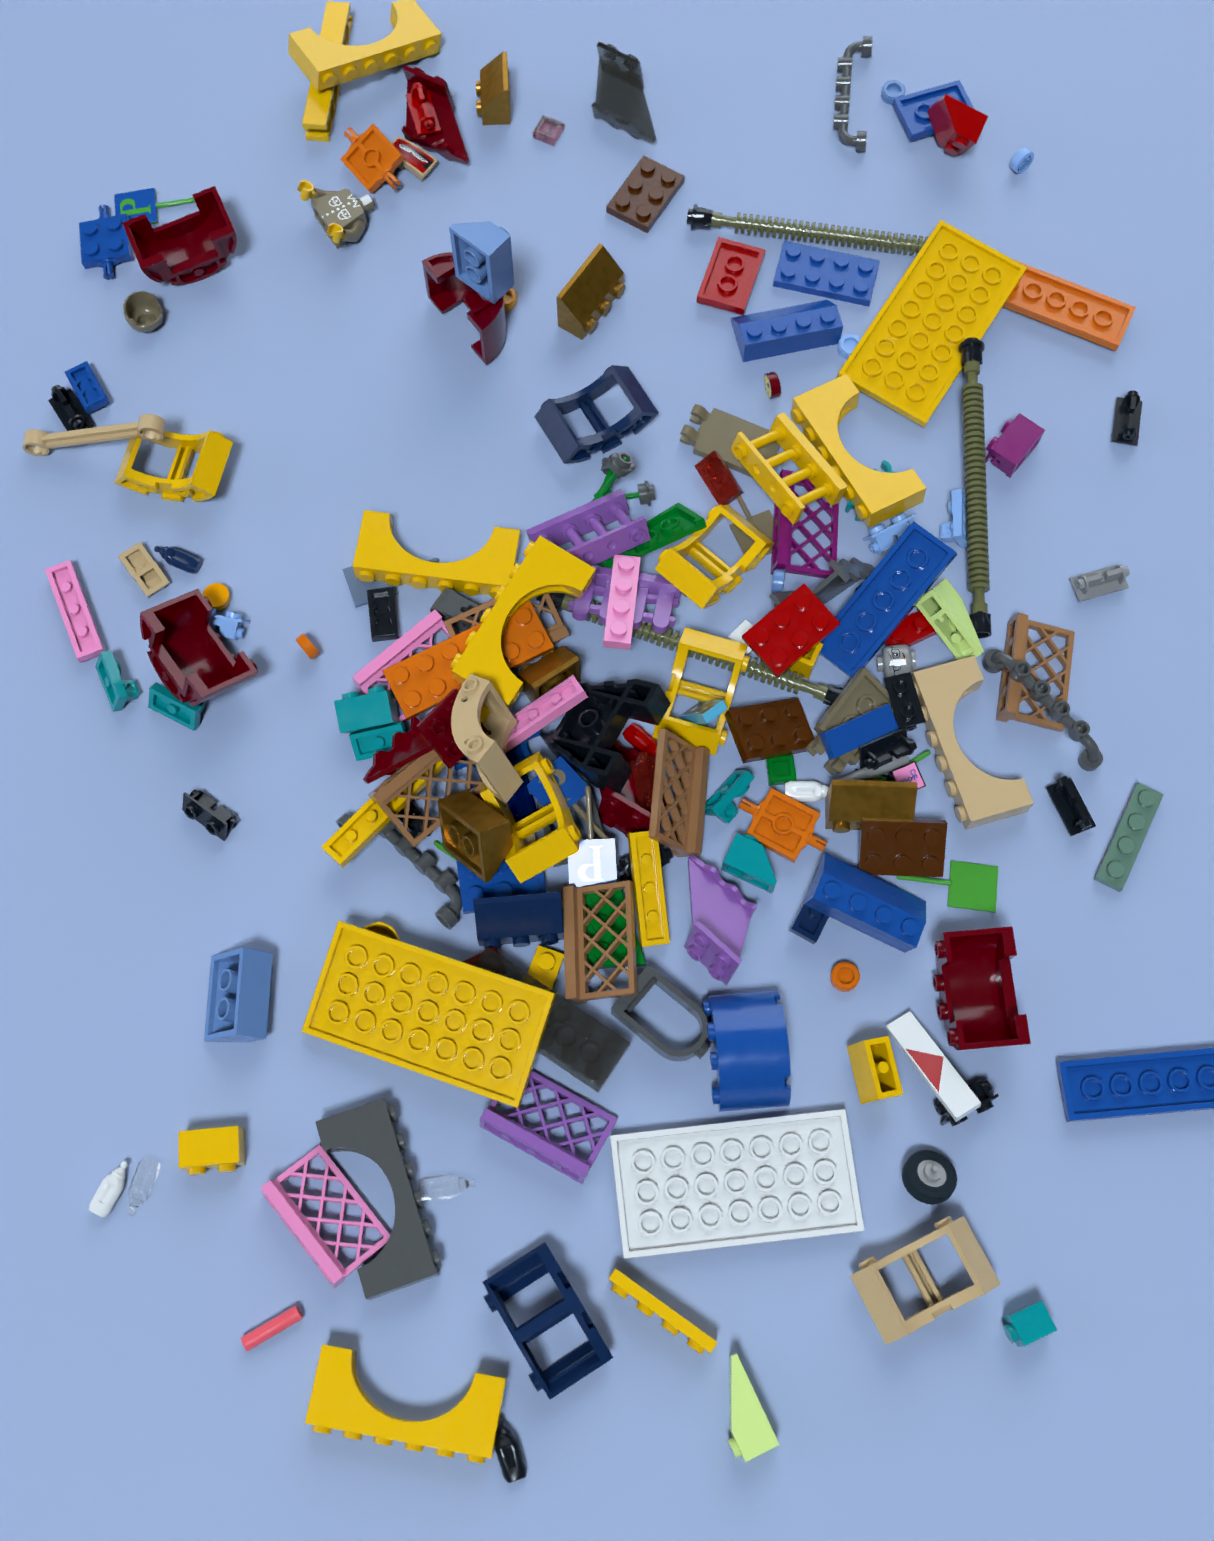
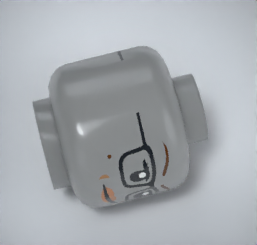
(896, 660)

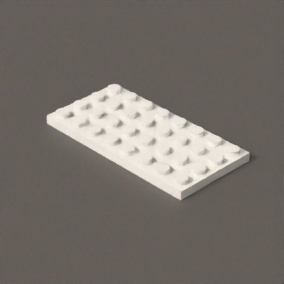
(735, 1184)

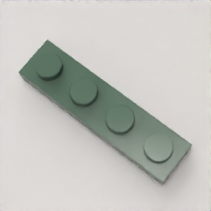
(1128, 837)

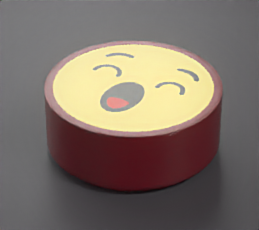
(772, 385)

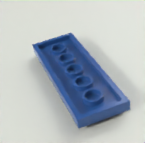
(886, 598)
(1137, 1084)

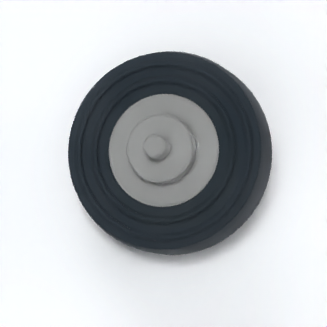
(929, 1177)

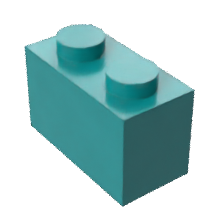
(366, 710)

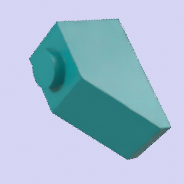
(749, 863)

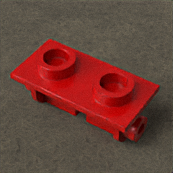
(422, 110)

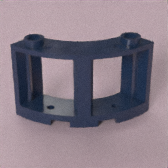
(607, 437)
(522, 1274)

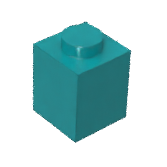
(1028, 1324)

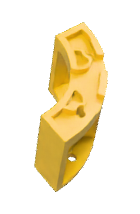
(206, 477)
(692, 581)
(716, 647)
(550, 849)

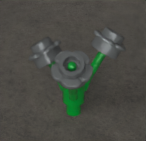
(620, 465)

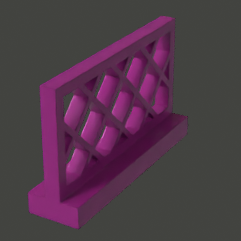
(783, 538)

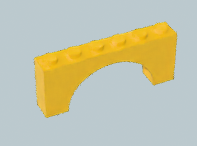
(333, 63)
(872, 492)
(383, 559)
(542, 572)
(342, 1405)

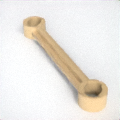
(149, 427)

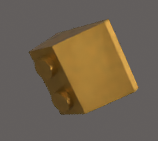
(494, 92)
(549, 672)

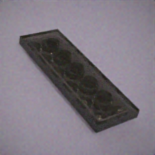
(571, 1035)

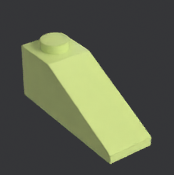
(950, 620)
(747, 1420)

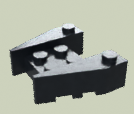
(594, 725)

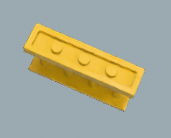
(803, 454)

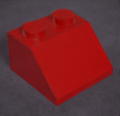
(955, 124)

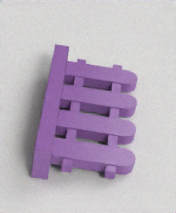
(651, 589)

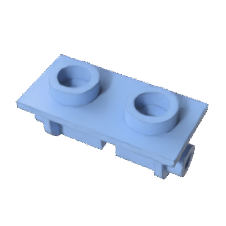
(882, 536)
(229, 624)

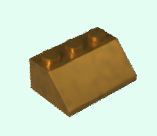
(589, 293)
(854, 799)
(474, 833)

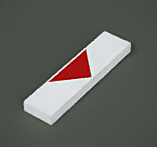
(933, 1066)

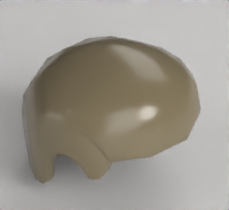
(142, 311)

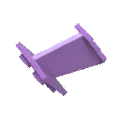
(718, 921)

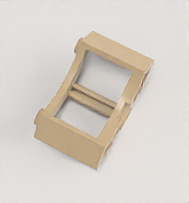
(487, 748)
(880, 1301)

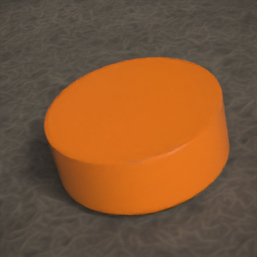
(307, 646)
(844, 976)

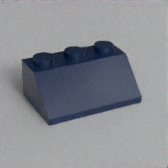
(519, 920)

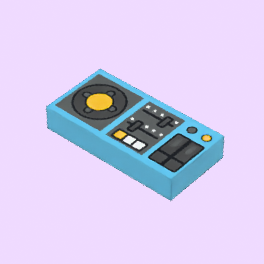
(704, 712)

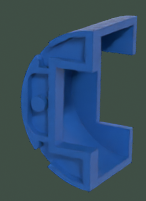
(749, 1050)

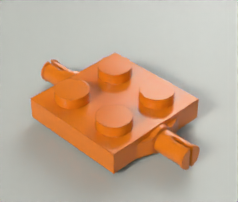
(372, 158)
(783, 825)

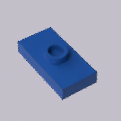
(87, 387)

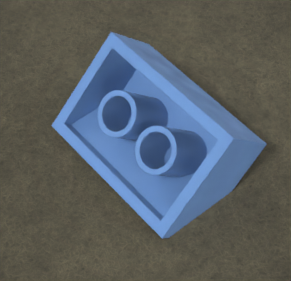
(483, 258)
(239, 996)

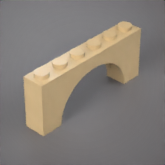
(976, 794)

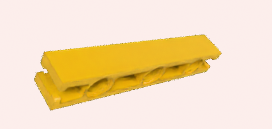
(322, 104)

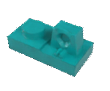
(116, 689)
(166, 704)
(370, 740)
(721, 803)

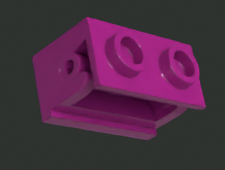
(1015, 444)

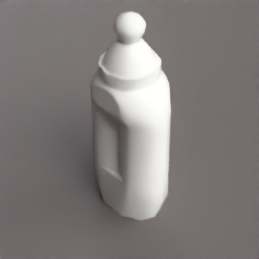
(806, 790)
(108, 1192)

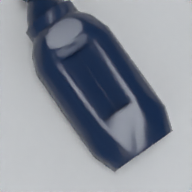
(180, 558)

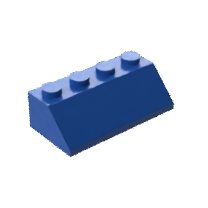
(787, 330)
(867, 904)

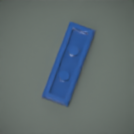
(859, 731)

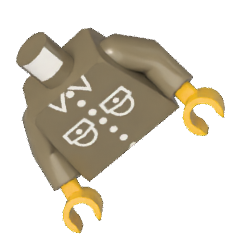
(337, 212)

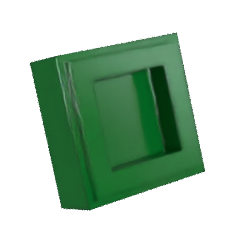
(780, 770)

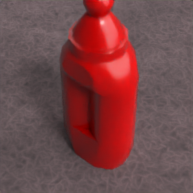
(640, 739)

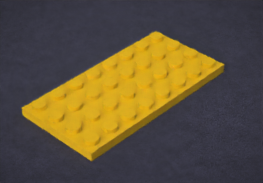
(941, 300)
(429, 1013)

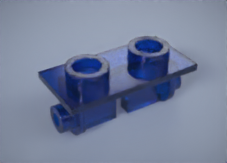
(521, 802)

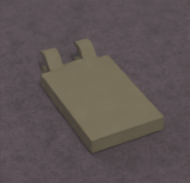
(718, 434)
(858, 697)

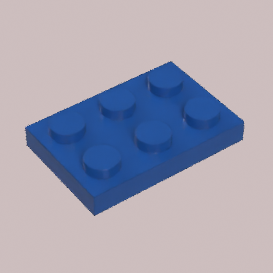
(914, 107)
(502, 884)

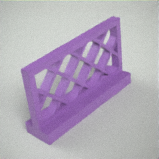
(541, 1147)

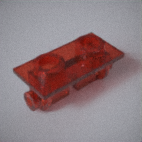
(643, 775)

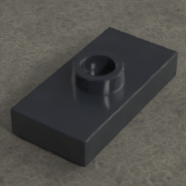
(382, 614)

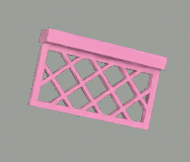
(398, 651)
(304, 1231)

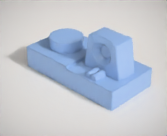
(956, 530)

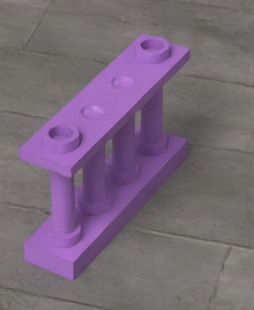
(591, 518)

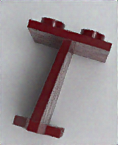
(449, 140)
(426, 735)
(623, 809)

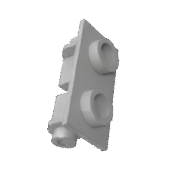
(1100, 582)

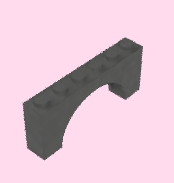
(408, 1252)

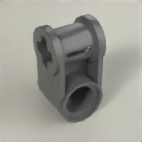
(452, 604)

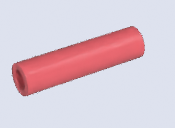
(271, 1328)

